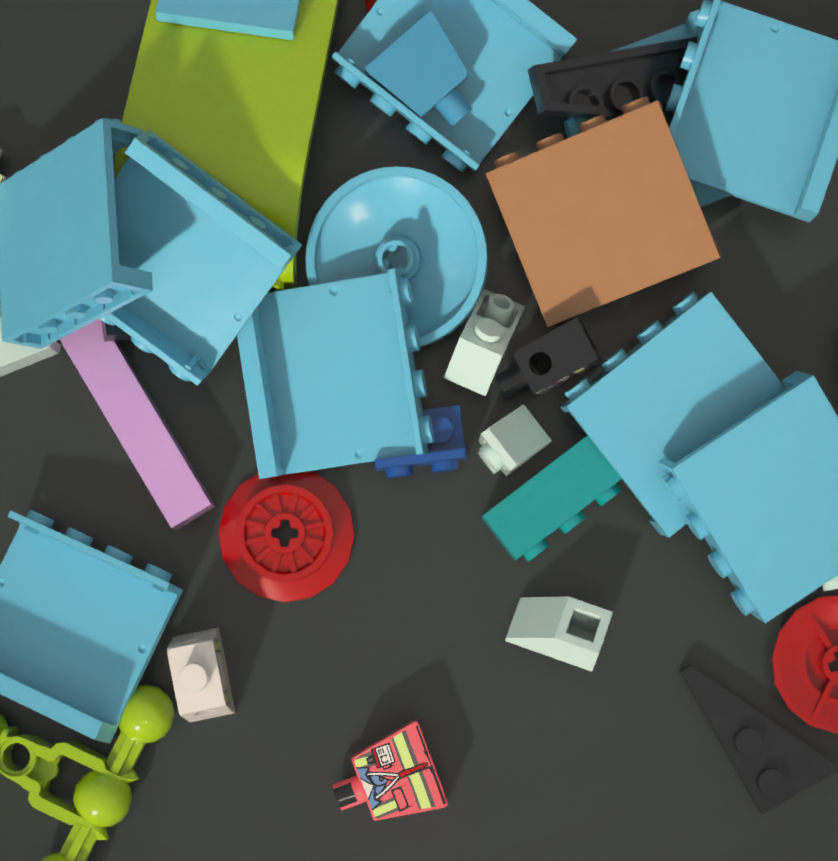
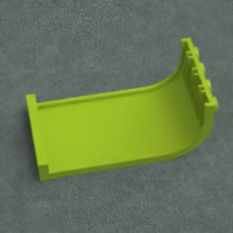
(237, 106)

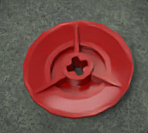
(310, 560)
(802, 660)

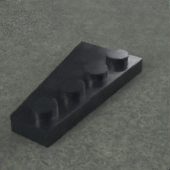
(609, 80)

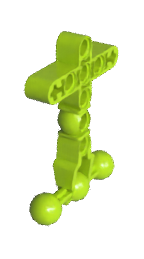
(100, 795)

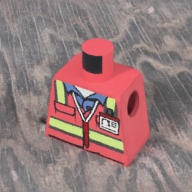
(394, 776)

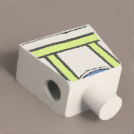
(200, 675)

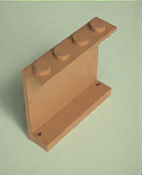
(602, 211)

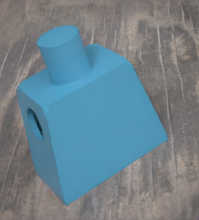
(423, 71)

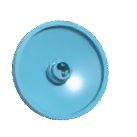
(407, 224)

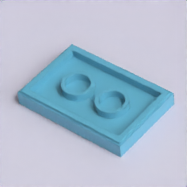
(251, 17)

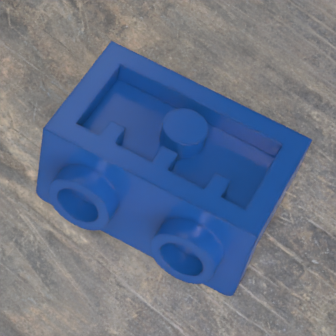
(443, 453)

